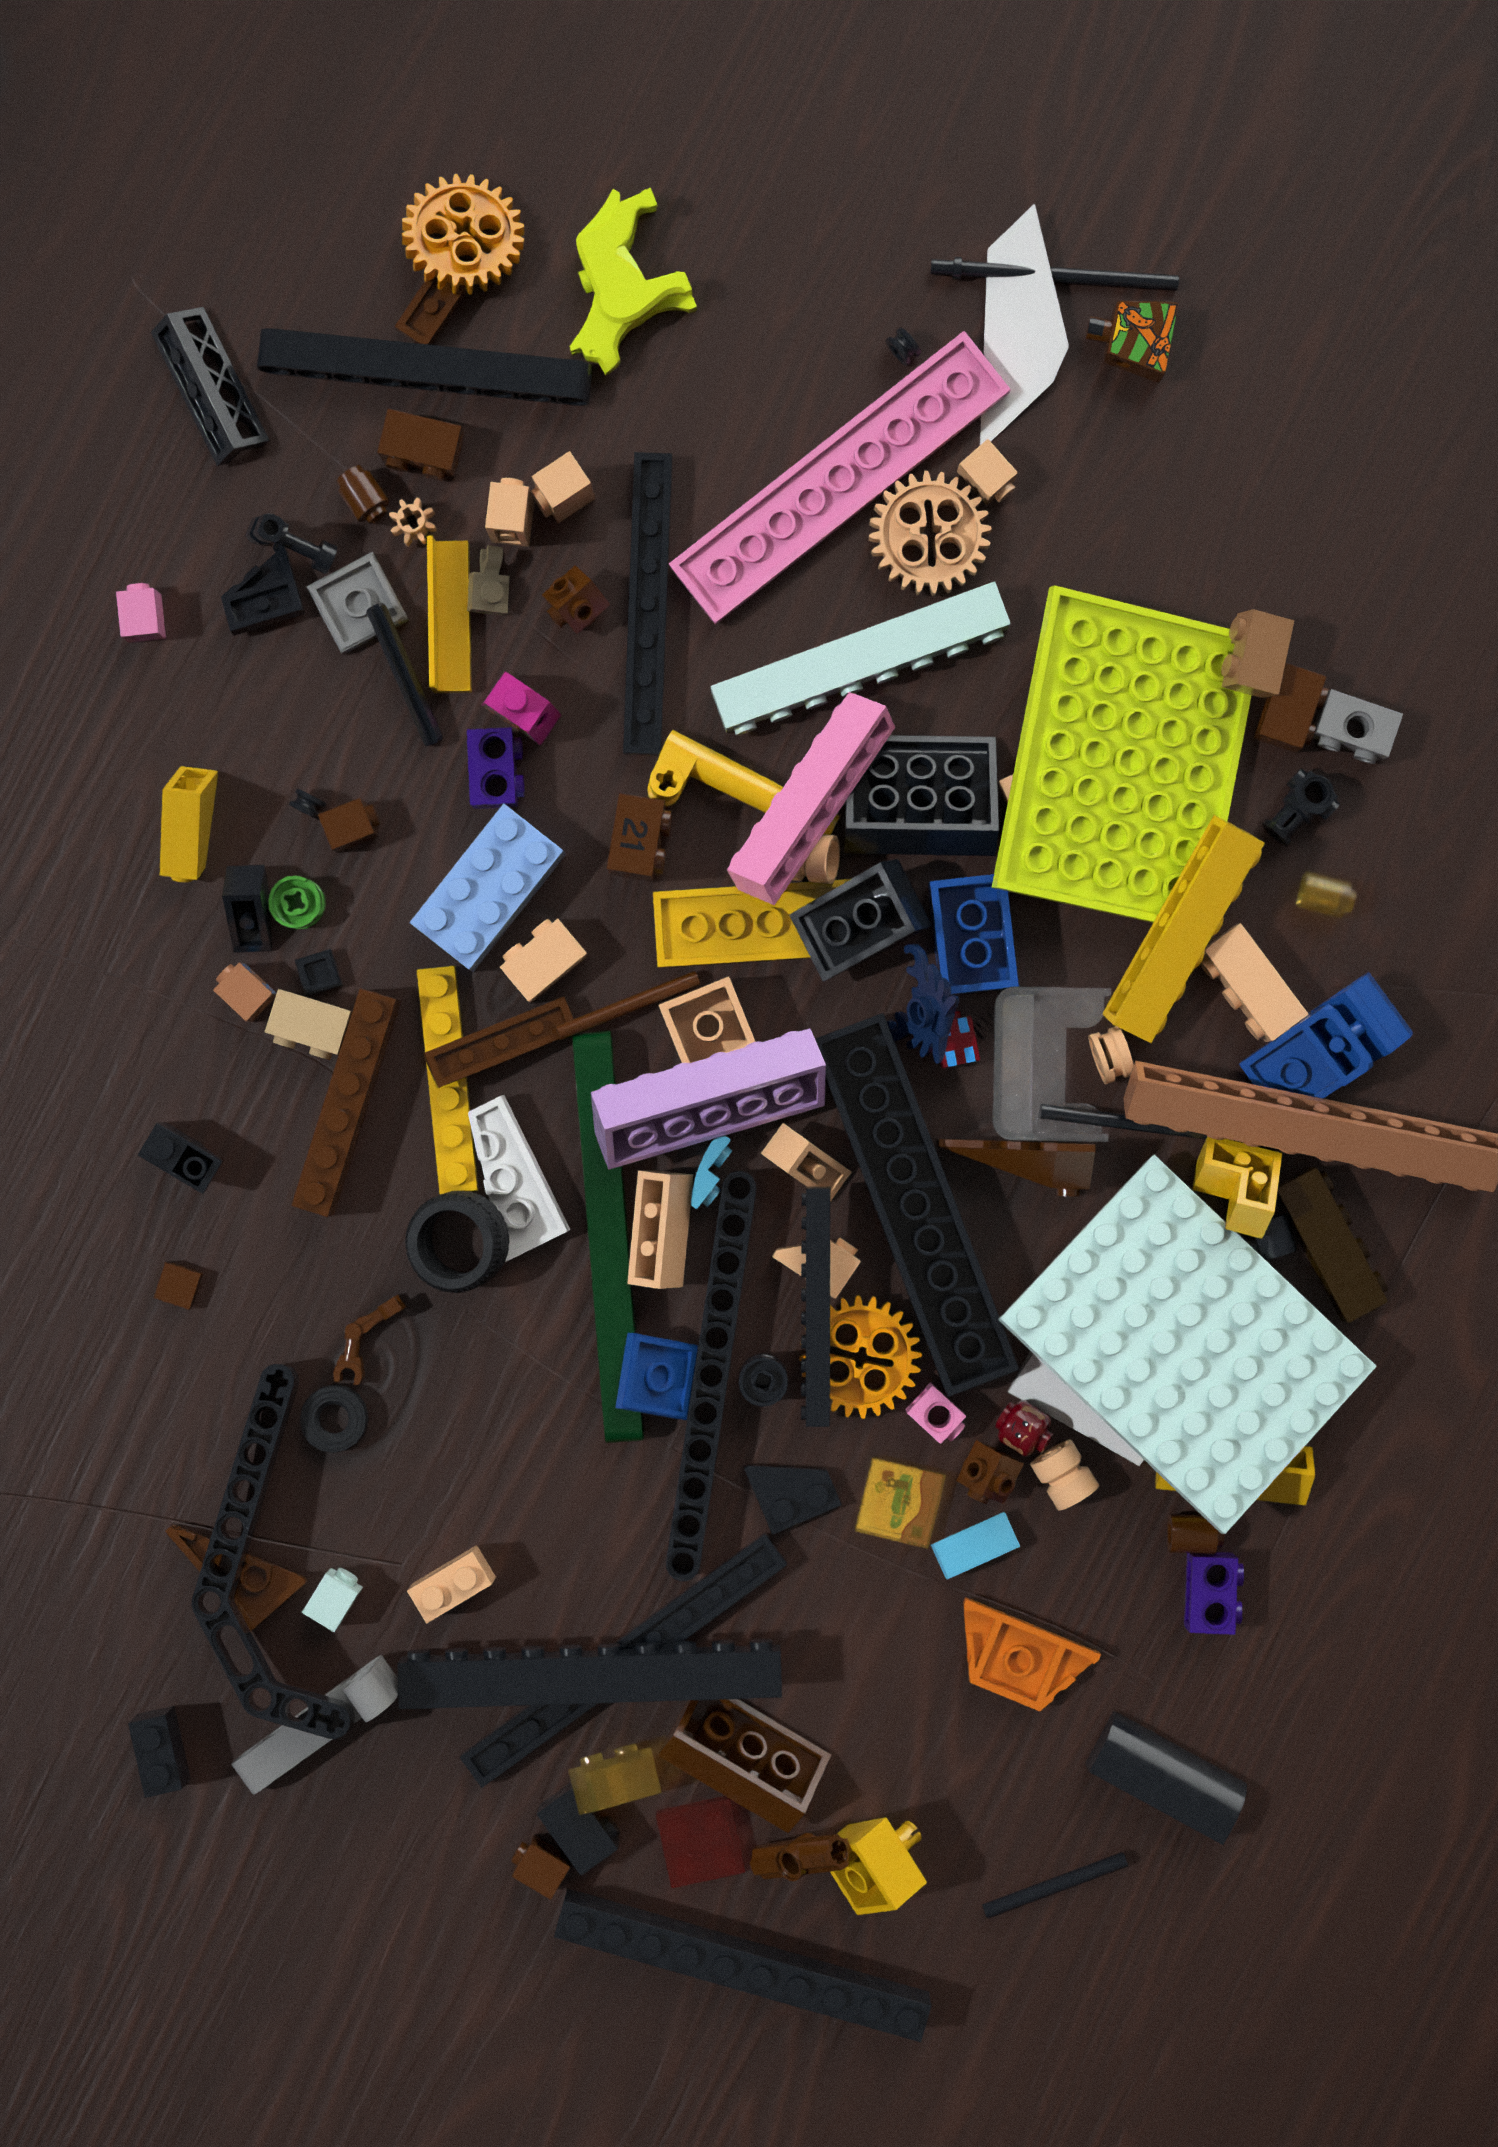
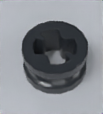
(903, 346)
(307, 804)

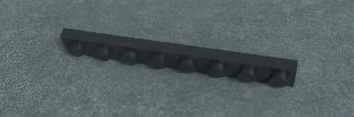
(647, 603)

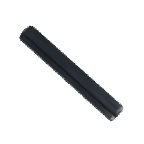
(404, 674)

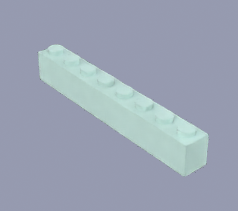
(861, 658)

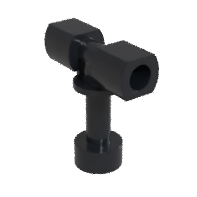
(272, 529)

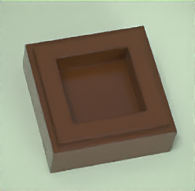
(178, 1285)

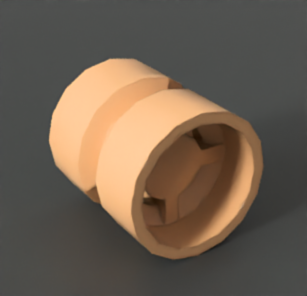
(822, 862)
(1066, 1478)

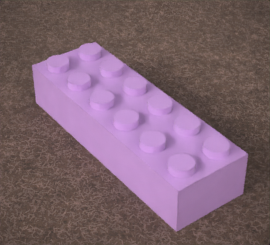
(709, 1098)

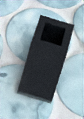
(180, 1156)

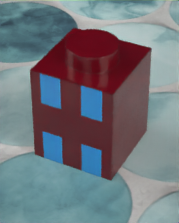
(961, 1042)

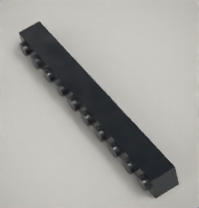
(817, 1312)

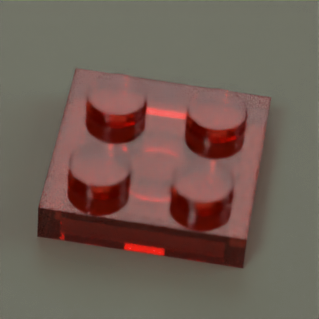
(700, 1841)

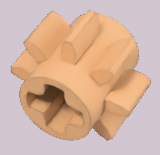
(403, 527)

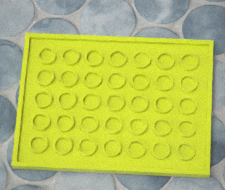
(1119, 755)

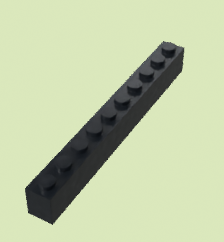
(589, 1675)
(743, 1965)

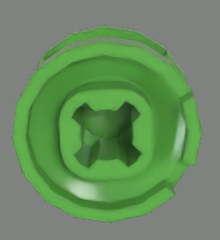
(297, 902)

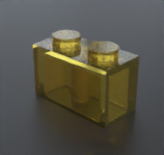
(614, 1780)

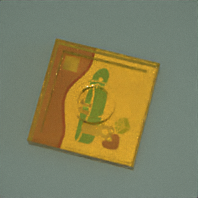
(900, 1502)

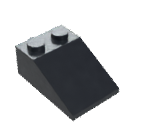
(860, 919)

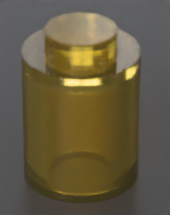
(1325, 895)

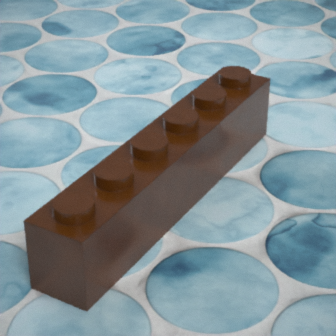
(346, 1103)

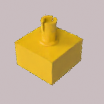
(879, 1867)

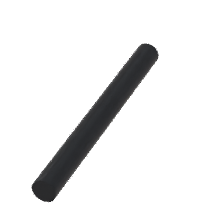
(1055, 1885)

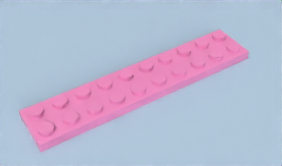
(839, 477)

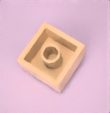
(707, 1022)

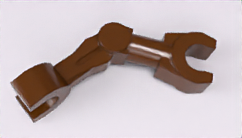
(354, 1335)

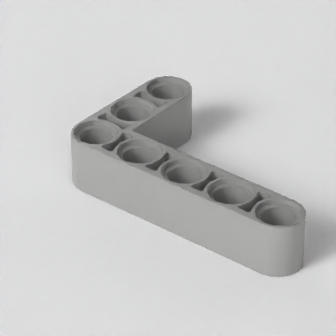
(366, 1691)

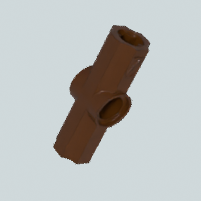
(800, 1856)

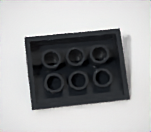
(926, 798)

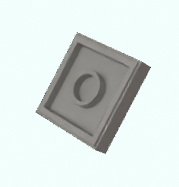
(347, 596)

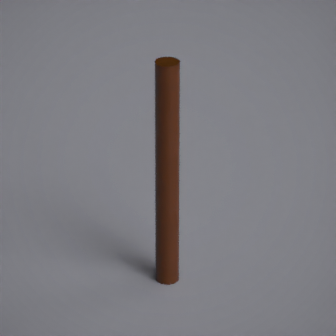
(627, 1005)

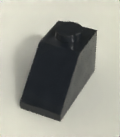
(247, 908)

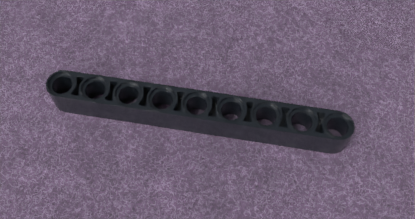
(424, 367)

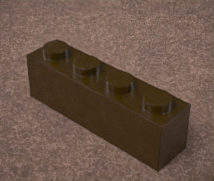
(1330, 1245)

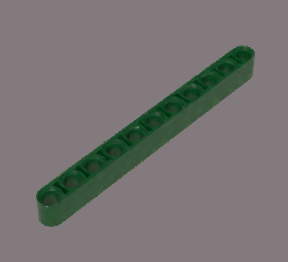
(606, 1238)

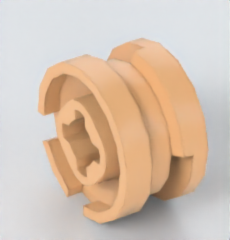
(1114, 1053)

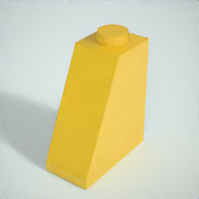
(186, 823)

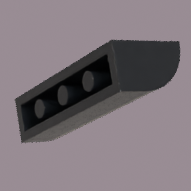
(1167, 1777)

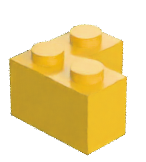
(1243, 1176)

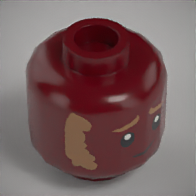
(1024, 1428)

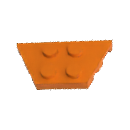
(1020, 1657)

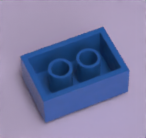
(972, 934)

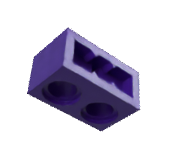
(484, 769)
(1201, 1593)

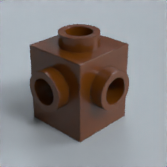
(574, 600)
(989, 1473)

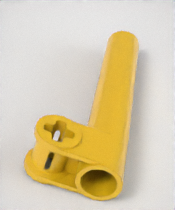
(687, 758)

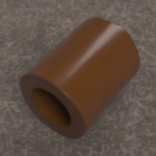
(1192, 1535)

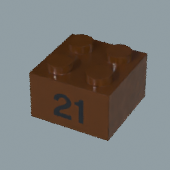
(638, 838)

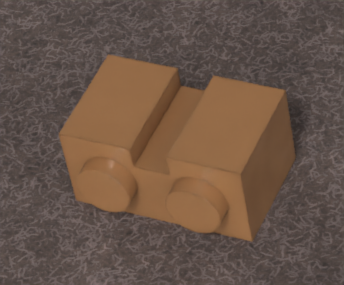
(1258, 653)

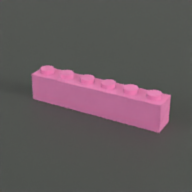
(811, 798)

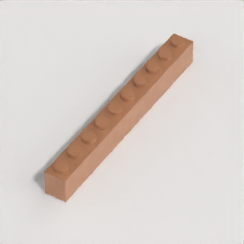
(1312, 1126)

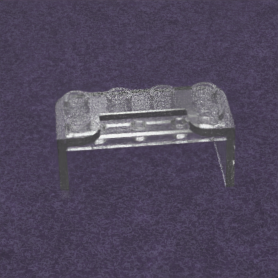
(1032, 1059)

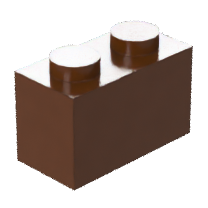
(420, 444)
(1289, 715)

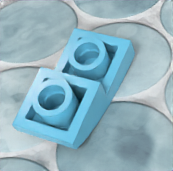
(705, 1182)
(975, 1545)

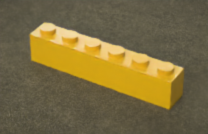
(1183, 929)

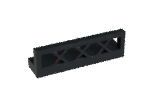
(201, 384)

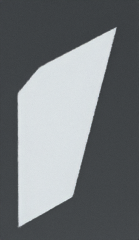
(1022, 323)

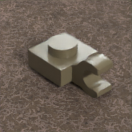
(488, 589)

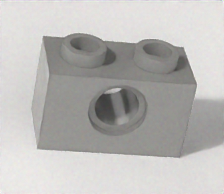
(1378, 725)

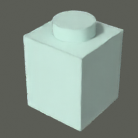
(333, 1598)

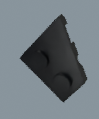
(264, 596)
(791, 1493)

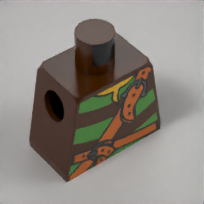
(1136, 336)

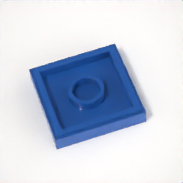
(656, 1376)

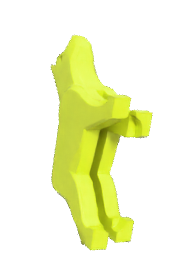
(619, 288)

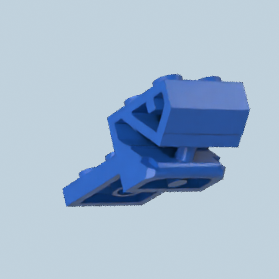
(1331, 1043)

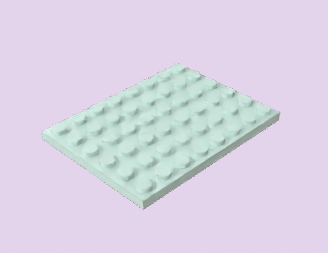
(1187, 1344)

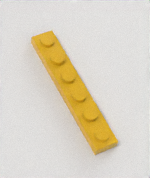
(450, 1102)

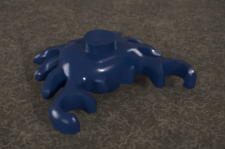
(929, 1011)

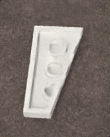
(514, 1178)

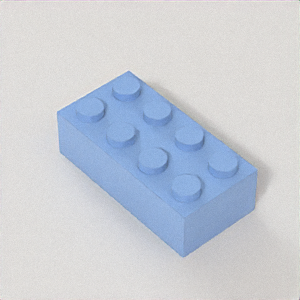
(488, 887)

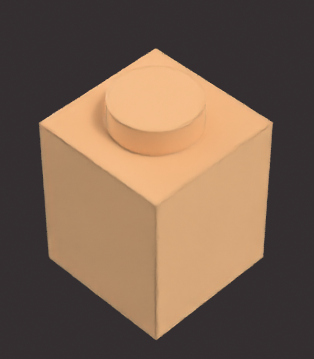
(988, 473)

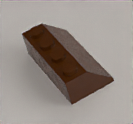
(747, 1758)

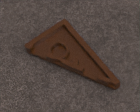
(261, 1584)

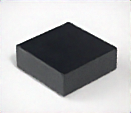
(318, 972)

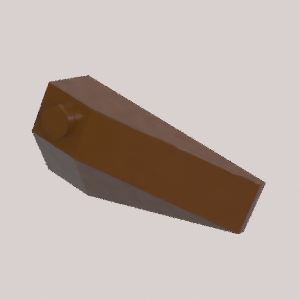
(1046, 1163)

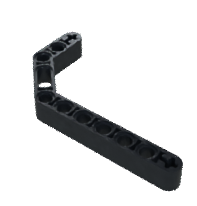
(237, 1550)

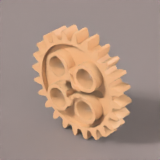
(896, 534)

